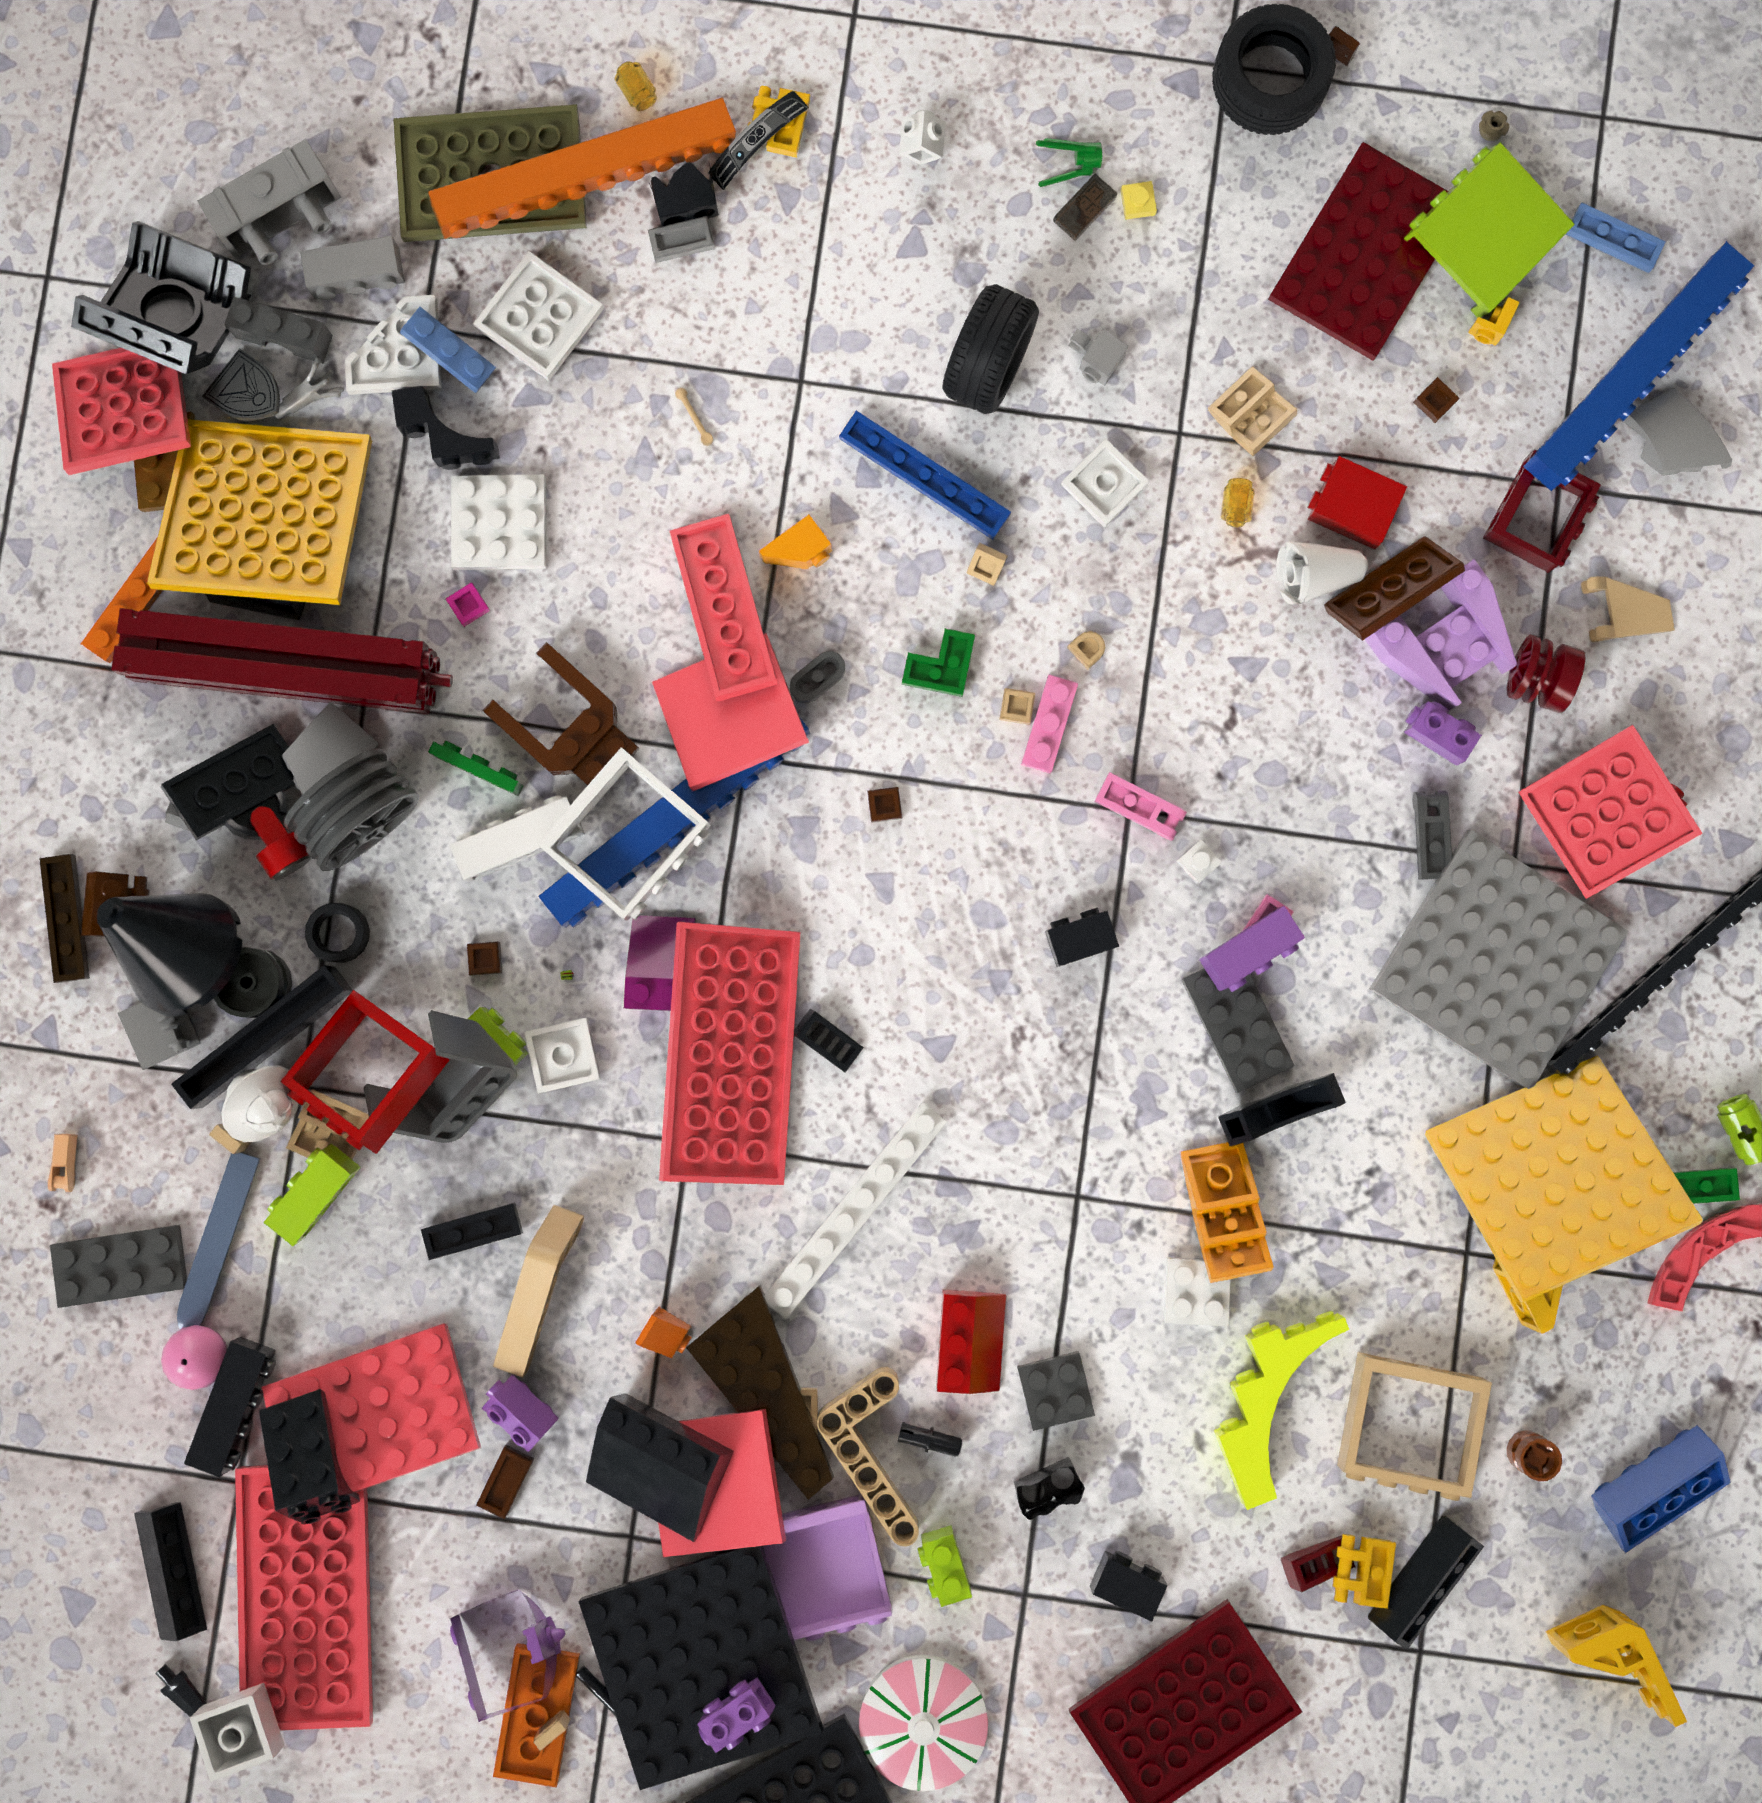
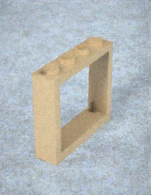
(1420, 1484)

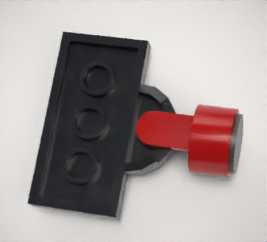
(245, 794)

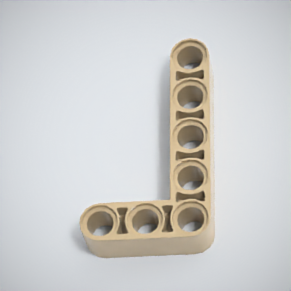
(535, 1289)
(864, 1456)

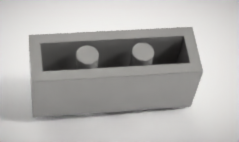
(352, 267)

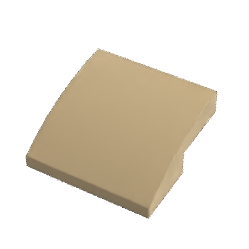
(1252, 411)
(314, 1133)

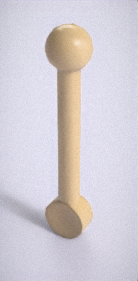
(706, 438)

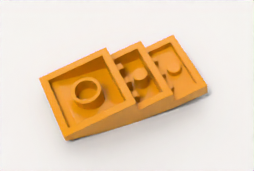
(1226, 1211)

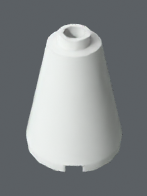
(1317, 570)

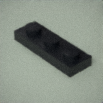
(471, 1231)

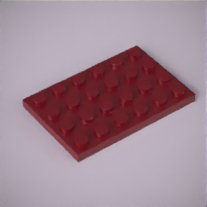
(1354, 262)
(1185, 1709)

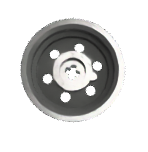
(351, 809)

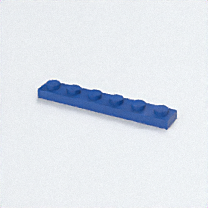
(924, 475)

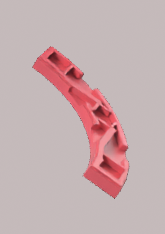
(1697, 1248)

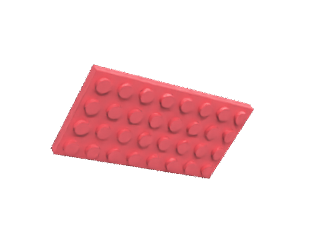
(729, 1055)
(304, 1608)

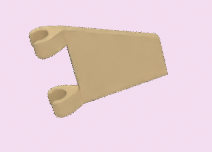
(1630, 610)

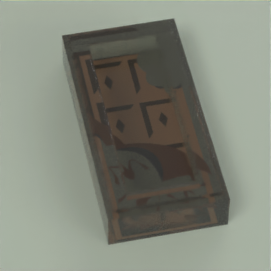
(1085, 207)

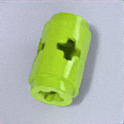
(1739, 1112)

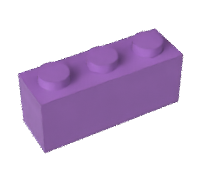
(1252, 950)

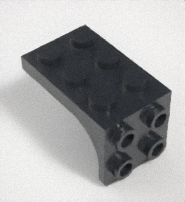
(304, 1459)

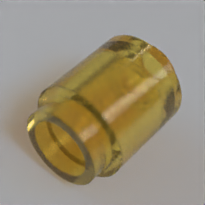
(635, 85)
(1237, 502)

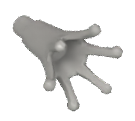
(307, 392)

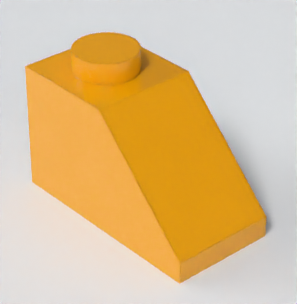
(798, 546)

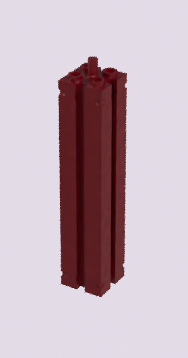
(277, 661)

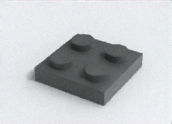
(1056, 1390)

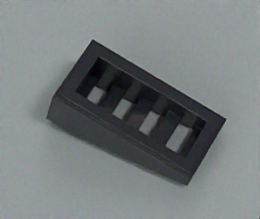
(805, 1024)

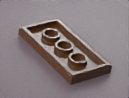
(1394, 587)

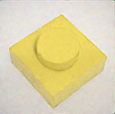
(1138, 200)

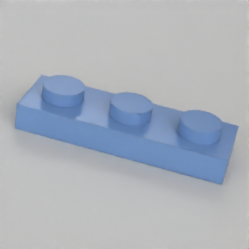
(1615, 237)
(447, 349)

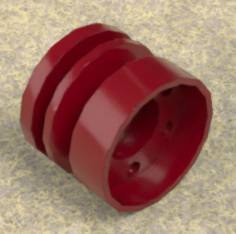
(1546, 673)

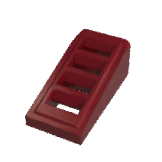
(1299, 1559)

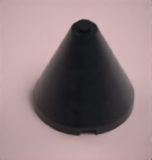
(173, 947)

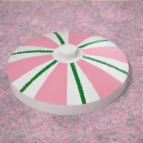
(923, 1722)

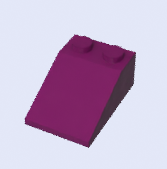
(651, 962)

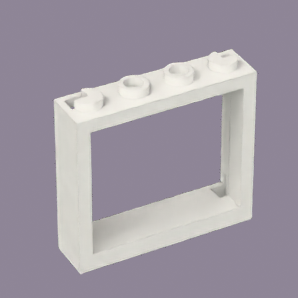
(584, 804)

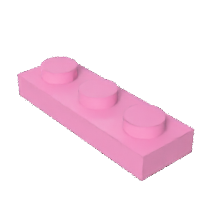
(1049, 724)

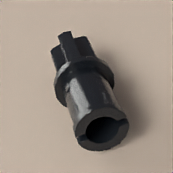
(930, 1440)

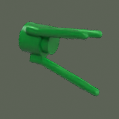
(1086, 154)

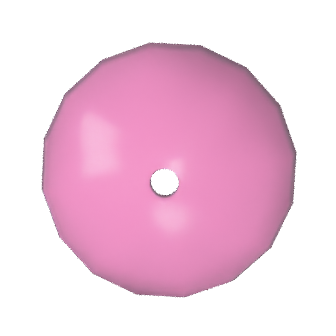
(204, 1355)

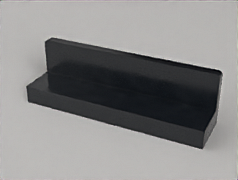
(170, 1572)
(1426, 1581)

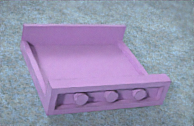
(829, 1569)

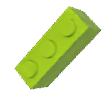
(310, 1193)

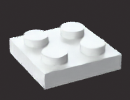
(1105, 482)
(562, 1055)
(1191, 1296)

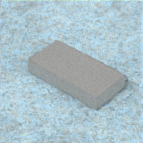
(681, 239)

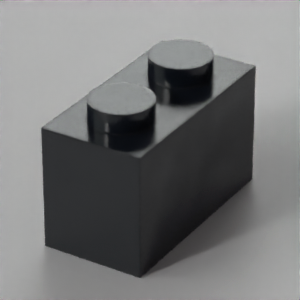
(1082, 937)
(1128, 1584)

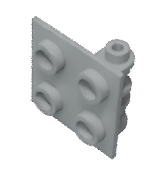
(156, 1035)

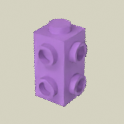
(1441, 732)
(519, 1412)
(729, 1719)

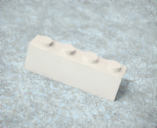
(509, 841)

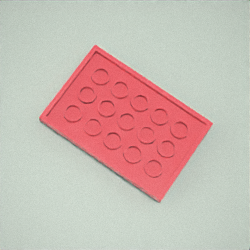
(391, 1407)

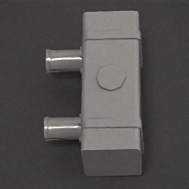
(270, 201)

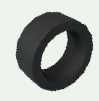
(315, 921)

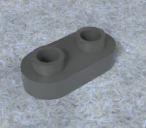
(816, 676)

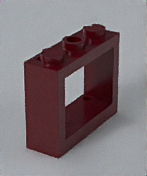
(1572, 528)

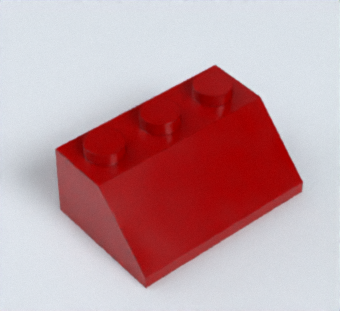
(970, 1342)

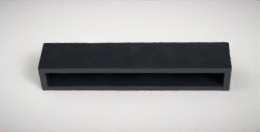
(262, 1037)

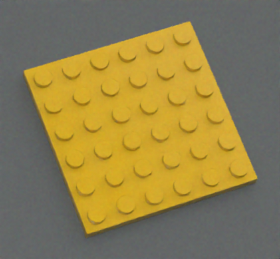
(261, 512)
(1562, 1179)

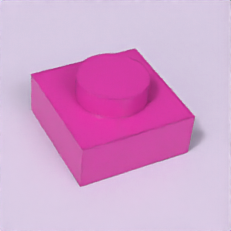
(467, 604)

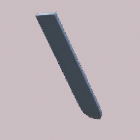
(216, 1239)

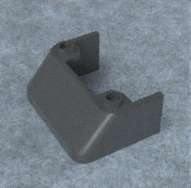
(463, 1089)

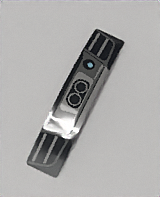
(754, 136)

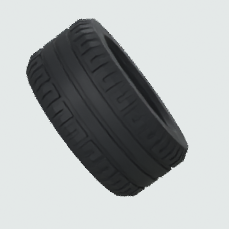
(1279, 27)
(990, 348)

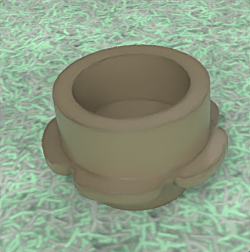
(1490, 132)

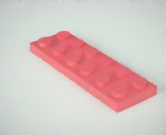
(723, 607)

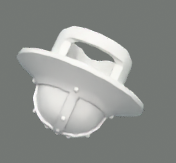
(257, 1104)

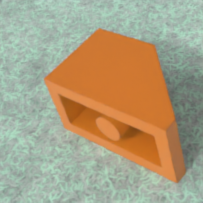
(664, 1334)

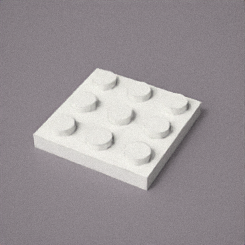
(538, 316)
(498, 522)

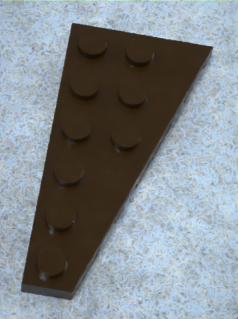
(755, 1373)

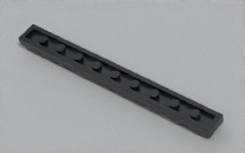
(1657, 976)

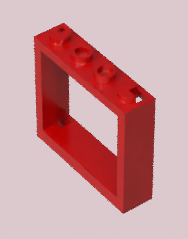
(398, 1100)

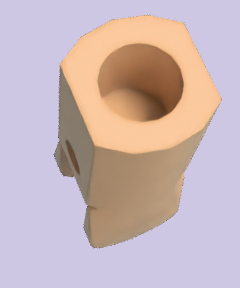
(63, 1156)

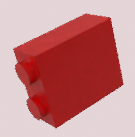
(1356, 502)

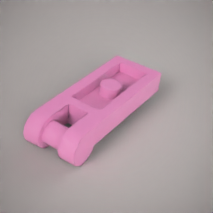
(1139, 806)

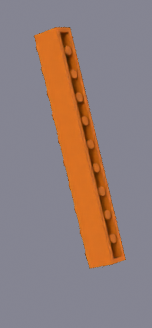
(582, 169)

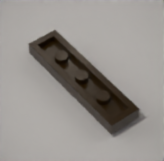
(64, 918)

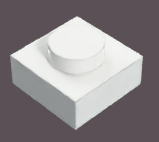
(1199, 861)

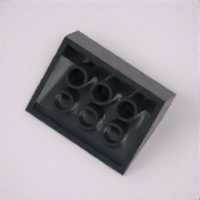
(656, 1465)

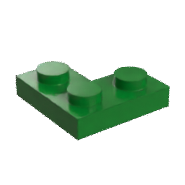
(943, 674)

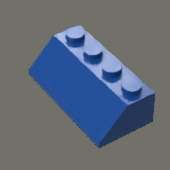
(1661, 1487)

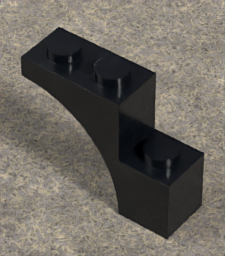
(448, 448)
(1281, 1109)

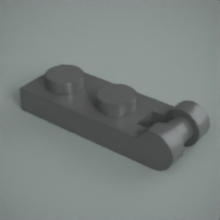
(1432, 834)

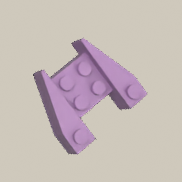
(1453, 645)

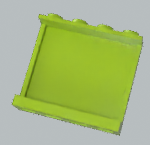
(1490, 227)

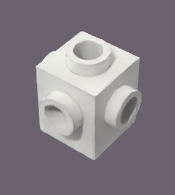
(922, 137)

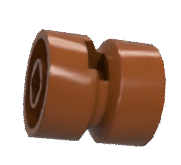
(1541, 1459)

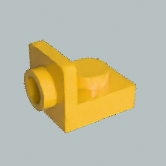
(1494, 329)

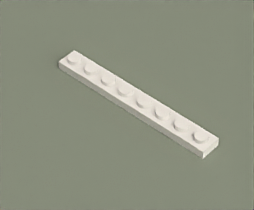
(854, 1210)

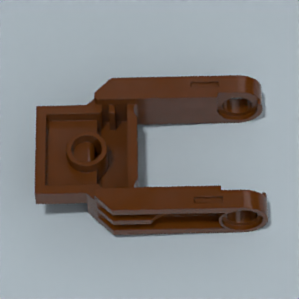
(587, 742)

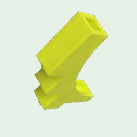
(1257, 1394)

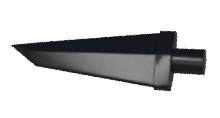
(180, 1690)

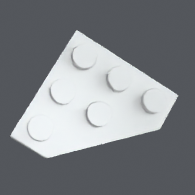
(390, 359)

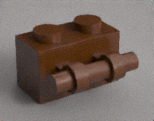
(101, 887)

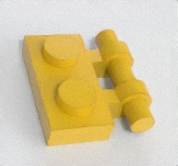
(788, 138)
(1373, 1571)

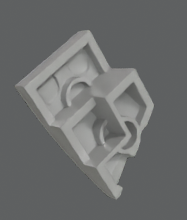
(1677, 435)
(324, 746)

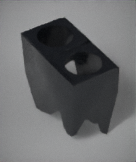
(685, 197)
(1066, 1496)

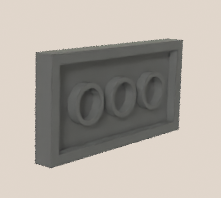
(1239, 1030)
(118, 1266)

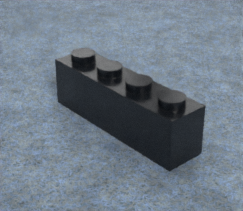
(230, 1407)

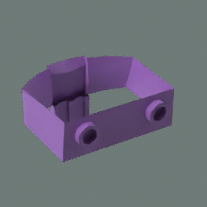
(542, 1643)

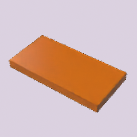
(516, 1753)

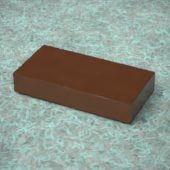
(505, 1481)

